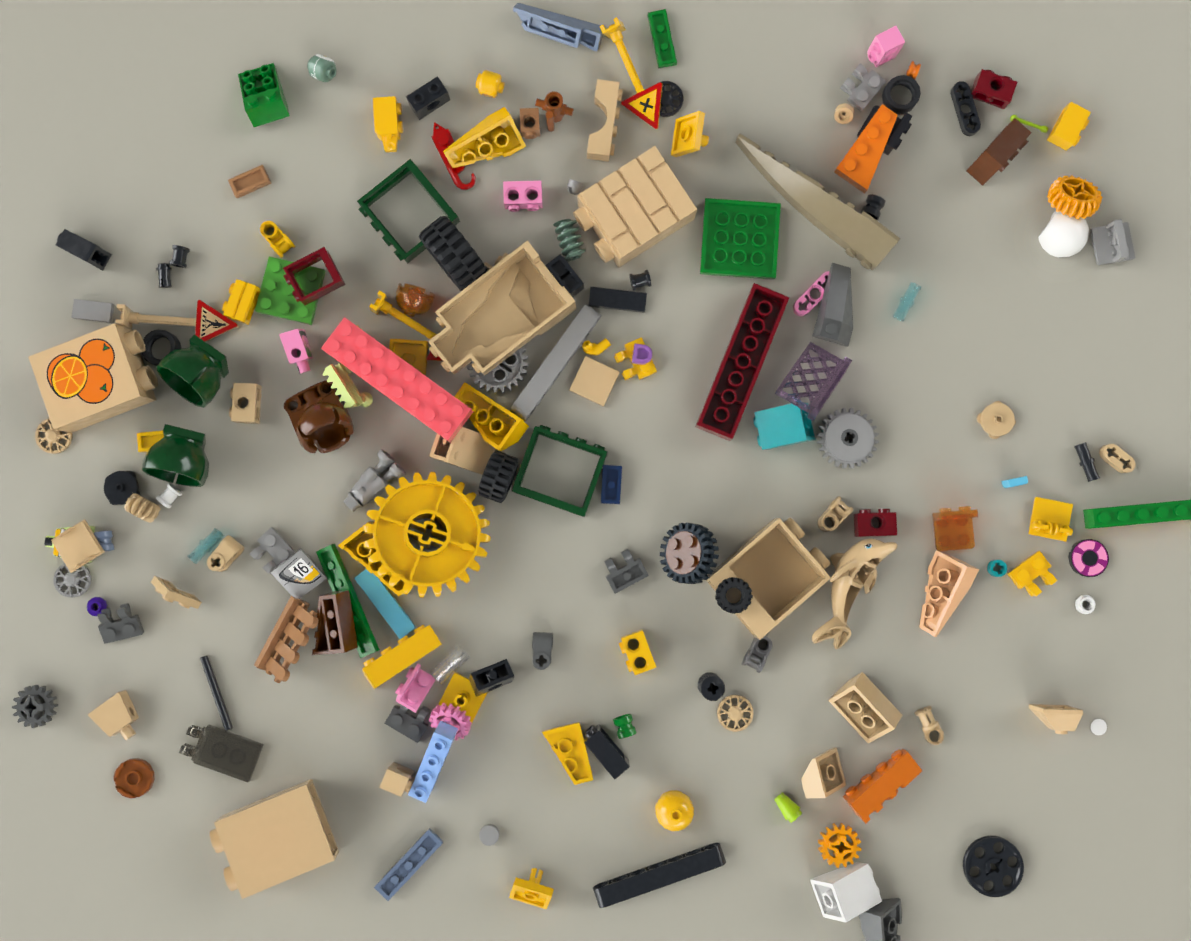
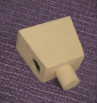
(116, 715)

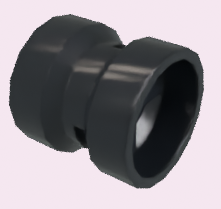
(873, 206)

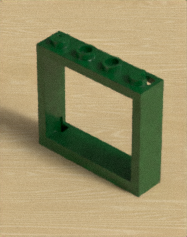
(385, 186)
(562, 438)

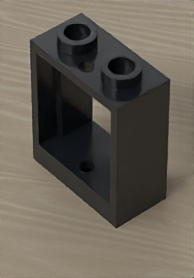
(606, 751)

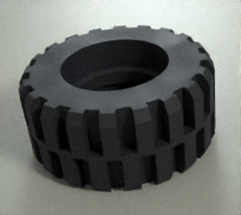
(452, 252)

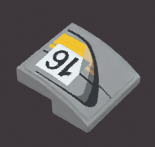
(298, 574)

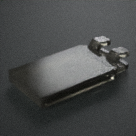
(223, 751)

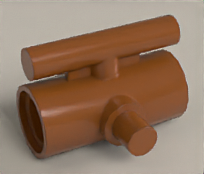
(554, 109)

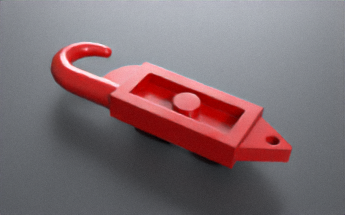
(443, 139)

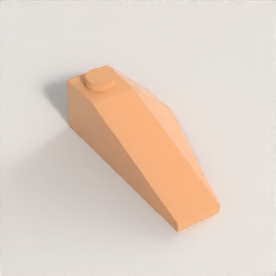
(946, 588)

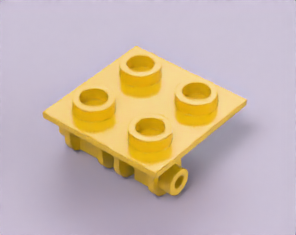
(1051, 519)

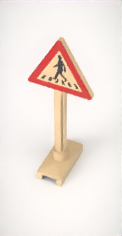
(208, 321)

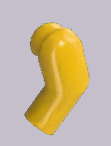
(595, 349)

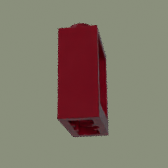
(301, 264)

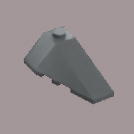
(835, 312)
(882, 921)

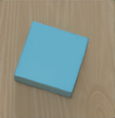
(1015, 482)

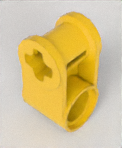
(278, 240)

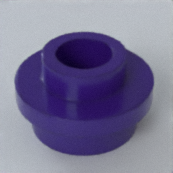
(90, 605)

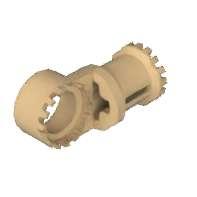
(929, 724)

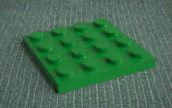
(740, 238)

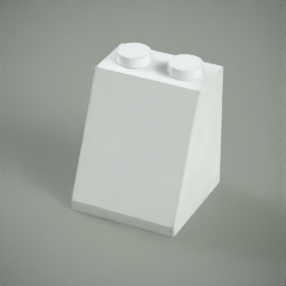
(846, 891)

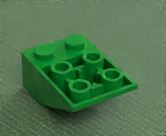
(263, 95)

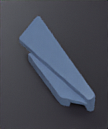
(559, 27)

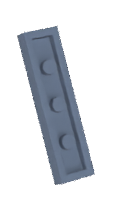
(408, 864)

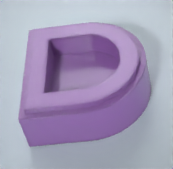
(641, 354)

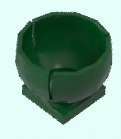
(194, 371)
(179, 453)

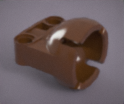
(319, 418)

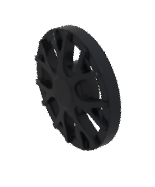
(667, 99)

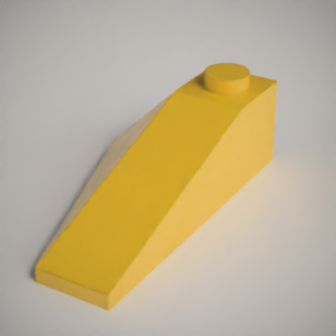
(488, 139)
(493, 421)

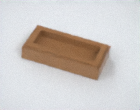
(249, 181)

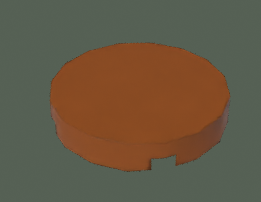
(134, 778)

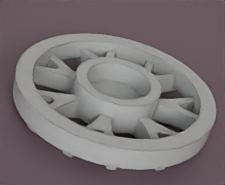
(72, 580)

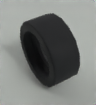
(909, 83)
(149, 340)

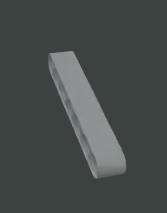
(555, 362)

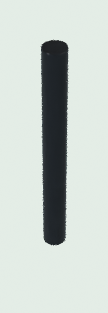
(216, 693)

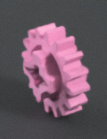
(451, 716)

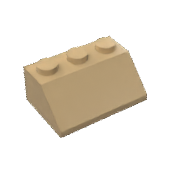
(866, 708)

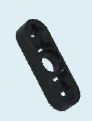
(956, 97)

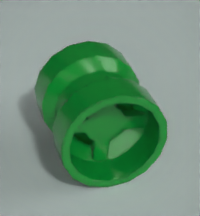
(624, 725)

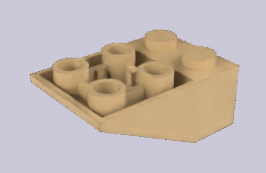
(465, 451)

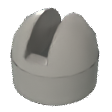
(574, 187)

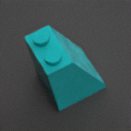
(783, 426)

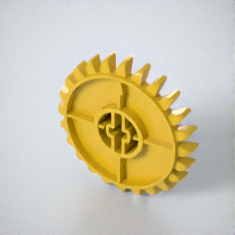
(435, 502)

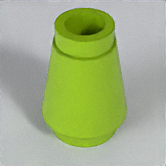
(789, 809)

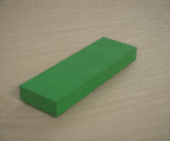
(662, 38)

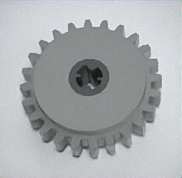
(859, 445)

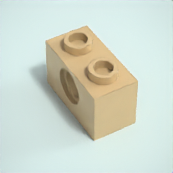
(251, 412)
(397, 779)

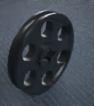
(1000, 861)

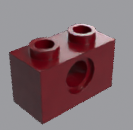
(983, 92)
(886, 527)

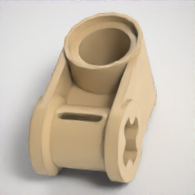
(837, 512)
(226, 552)

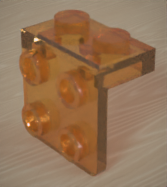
(954, 528)

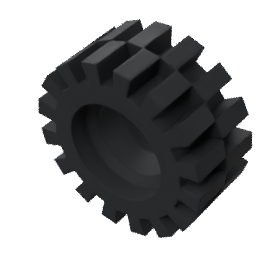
(745, 599)

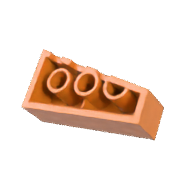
(864, 155)
(882, 784)

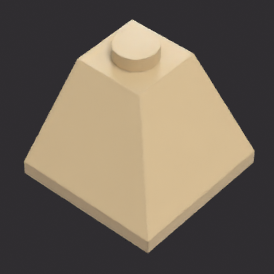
(1058, 717)
(823, 775)

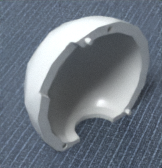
(1064, 235)

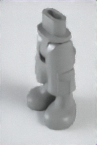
(372, 483)

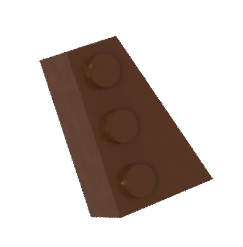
(999, 151)
(335, 624)

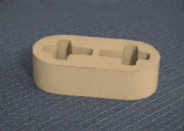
(1119, 455)

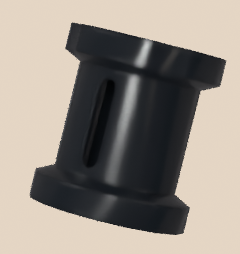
(179, 256)
(640, 280)

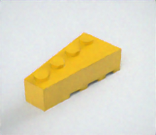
(355, 547)
(401, 656)

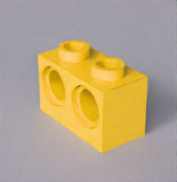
(641, 651)

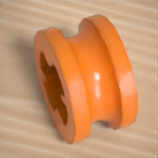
(913, 70)

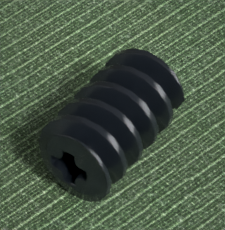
(717, 689)

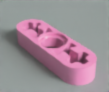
(801, 300)

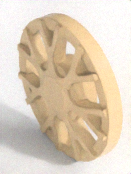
(52, 436)
(735, 713)

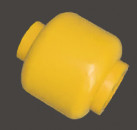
(489, 84)

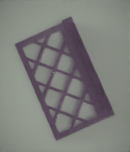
(825, 390)

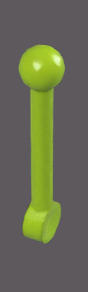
(1044, 129)

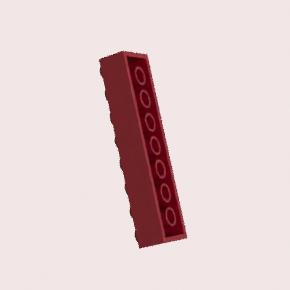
(742, 362)

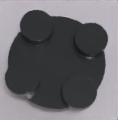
(120, 487)

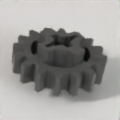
(31, 714)

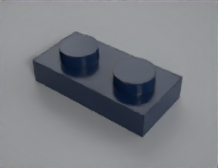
(611, 484)

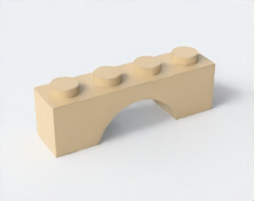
(600, 142)

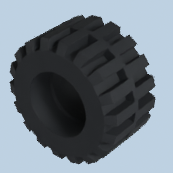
(498, 476)

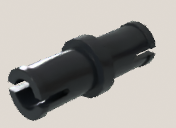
(1087, 462)

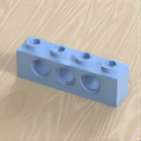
(433, 761)

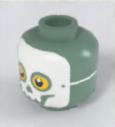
(321, 68)

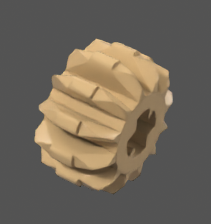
(142, 508)

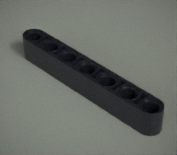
(659, 875)

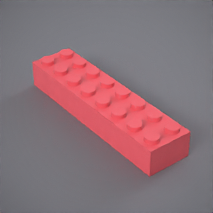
(397, 379)

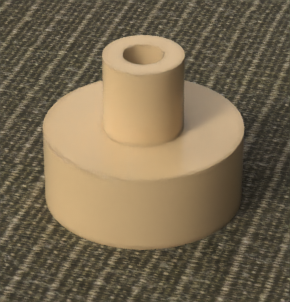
(844, 113)

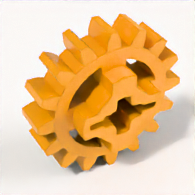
(840, 836)

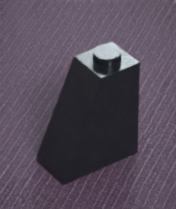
(83, 249)

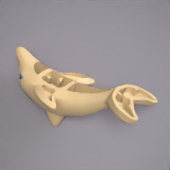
(852, 571)

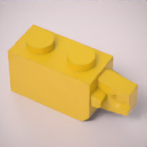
(387, 121)

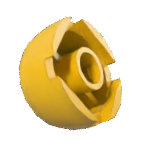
(674, 810)

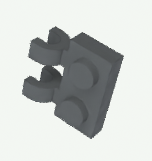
(627, 575)
(119, 629)
(408, 724)

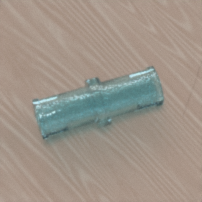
(907, 301)
(205, 546)

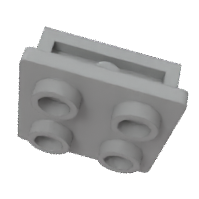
(1112, 243)

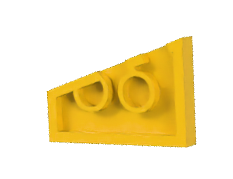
(570, 748)

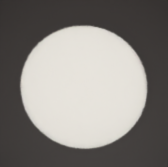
(1098, 727)

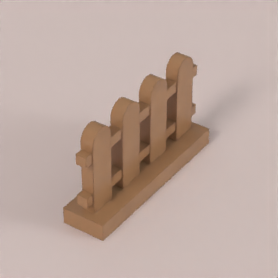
(280, 637)

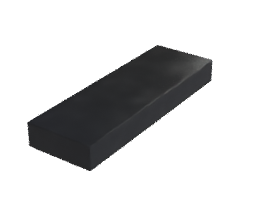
(617, 299)

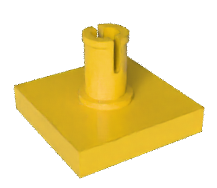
(688, 134)
(461, 694)
(531, 891)

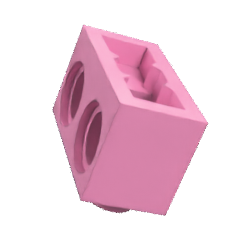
(885, 46)
(522, 189)

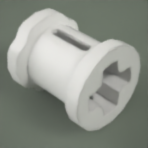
(169, 495)

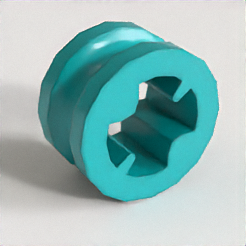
(1002, 572)

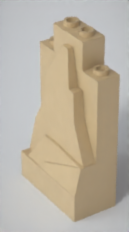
(500, 313)

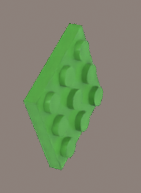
(277, 296)

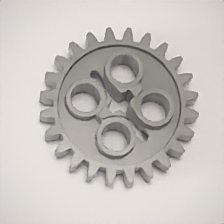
(510, 378)

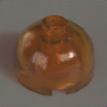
(413, 299)

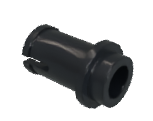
(164, 275)

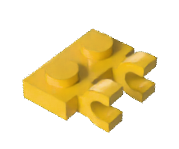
(640, 370)
(1030, 569)

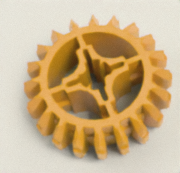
(1074, 197)

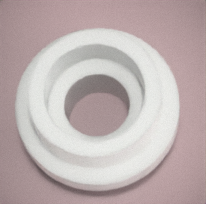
(1090, 604)

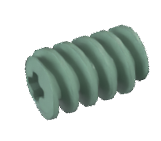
(569, 239)

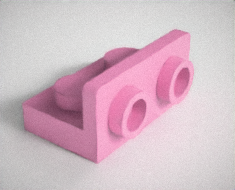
(415, 688)

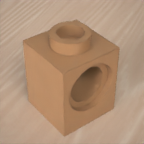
(529, 115)

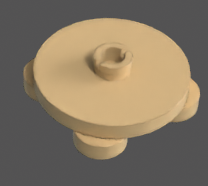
(996, 419)

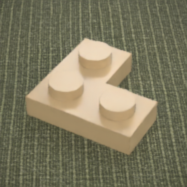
(172, 593)

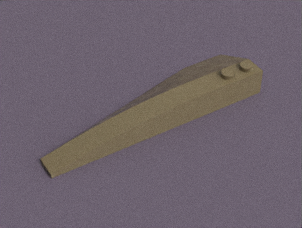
(855, 232)

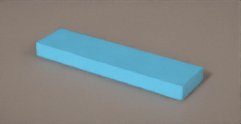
(385, 603)

